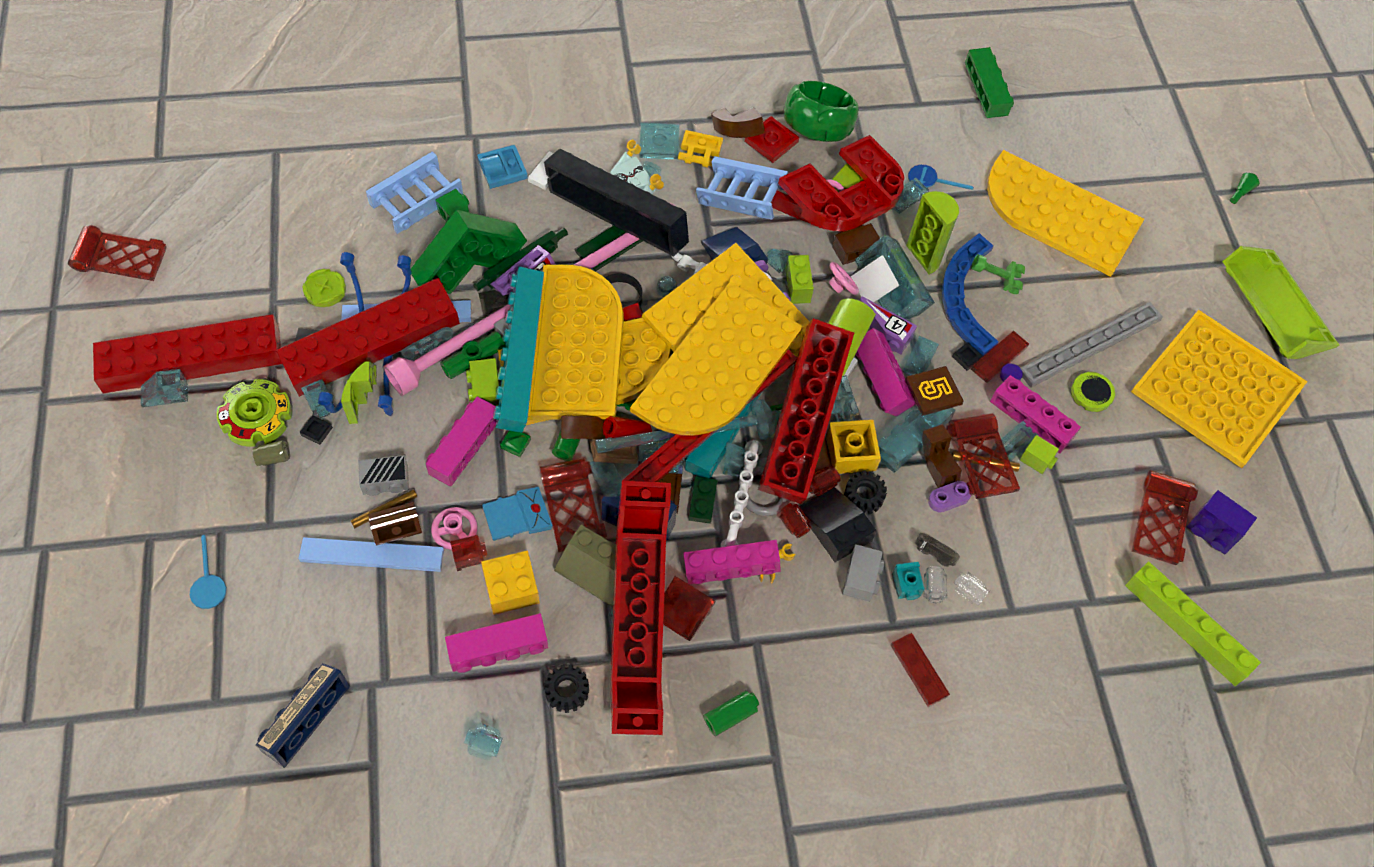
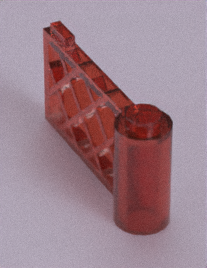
(91, 244)
(972, 431)
(564, 476)
(1174, 492)

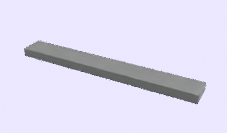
(1090, 344)

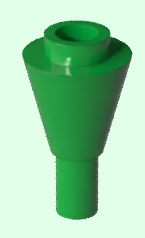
(1246, 184)

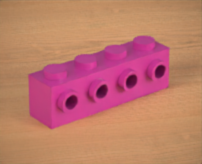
(884, 373)
(1042, 417)
(462, 442)
(732, 562)
(496, 643)

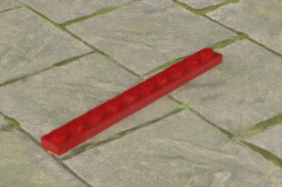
(681, 446)

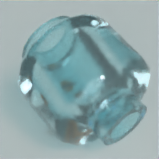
(483, 741)

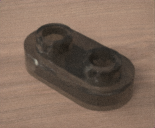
(943, 553)

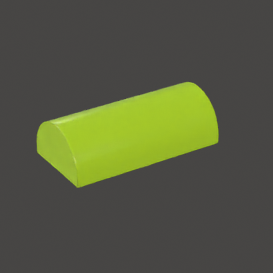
(932, 229)
(854, 317)

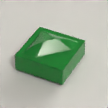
(515, 443)

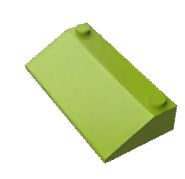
(1279, 302)

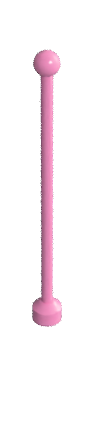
(405, 373)

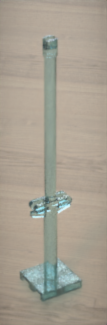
(762, 417)

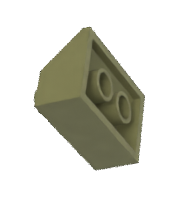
(589, 564)

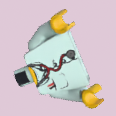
(633, 172)

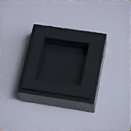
(967, 356)
(316, 429)

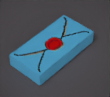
(534, 510)

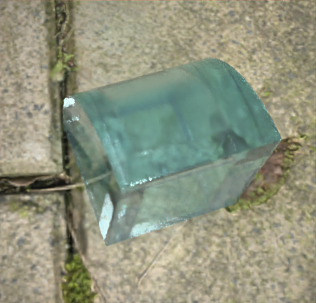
(733, 460)

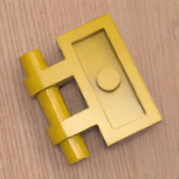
(701, 144)

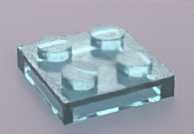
(659, 141)

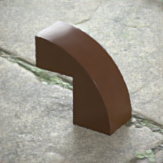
(739, 126)
(582, 427)
(938, 458)

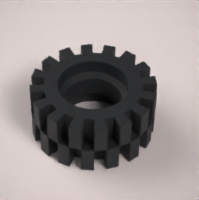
(866, 481)
(556, 678)

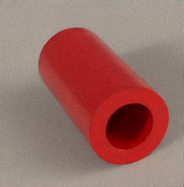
(620, 427)

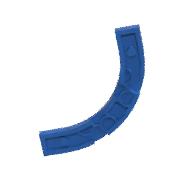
(953, 295)

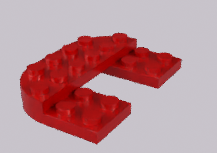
(857, 204)

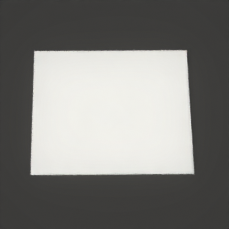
(875, 279)

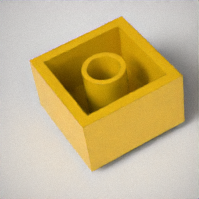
(853, 446)
(510, 582)

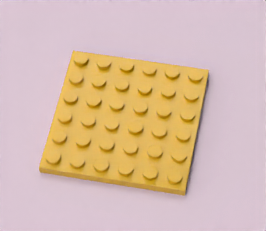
(684, 306)
(1219, 388)

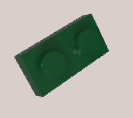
(703, 500)

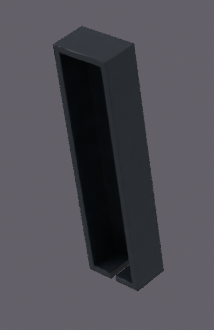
(617, 202)

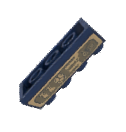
(303, 714)

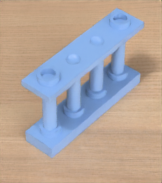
(741, 172)
(403, 180)

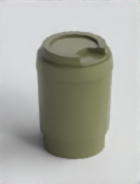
(271, 453)

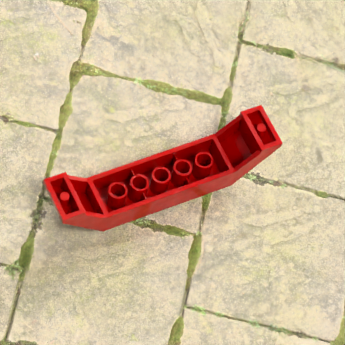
(639, 608)

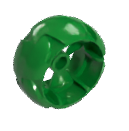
(821, 111)

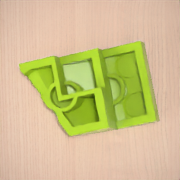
(357, 390)

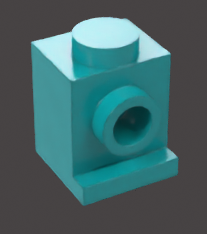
(904, 588)

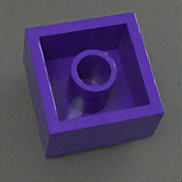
(1221, 522)

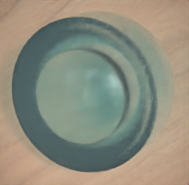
(651, 168)
(666, 285)

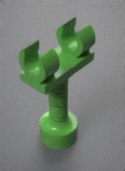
(1012, 271)

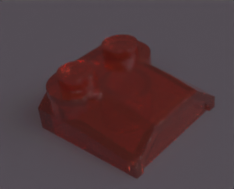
(685, 608)

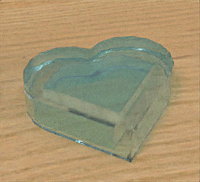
(778, 259)

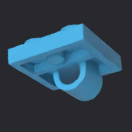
(502, 166)

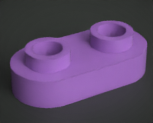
(951, 496)

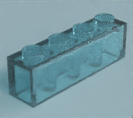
(907, 438)

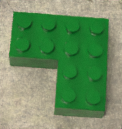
(466, 242)

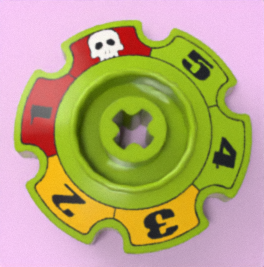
(254, 412)

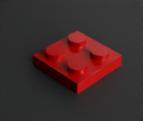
(774, 141)

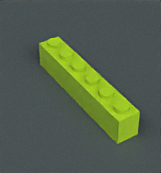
(1192, 624)

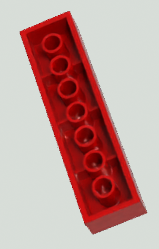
(368, 335)
(193, 350)
(806, 411)

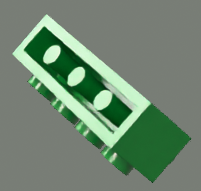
(989, 82)

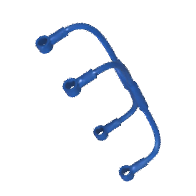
(385, 400)

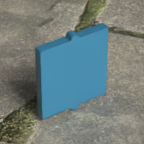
(504, 517)

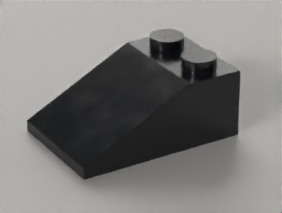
(838, 523)

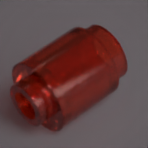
(824, 480)
(795, 520)

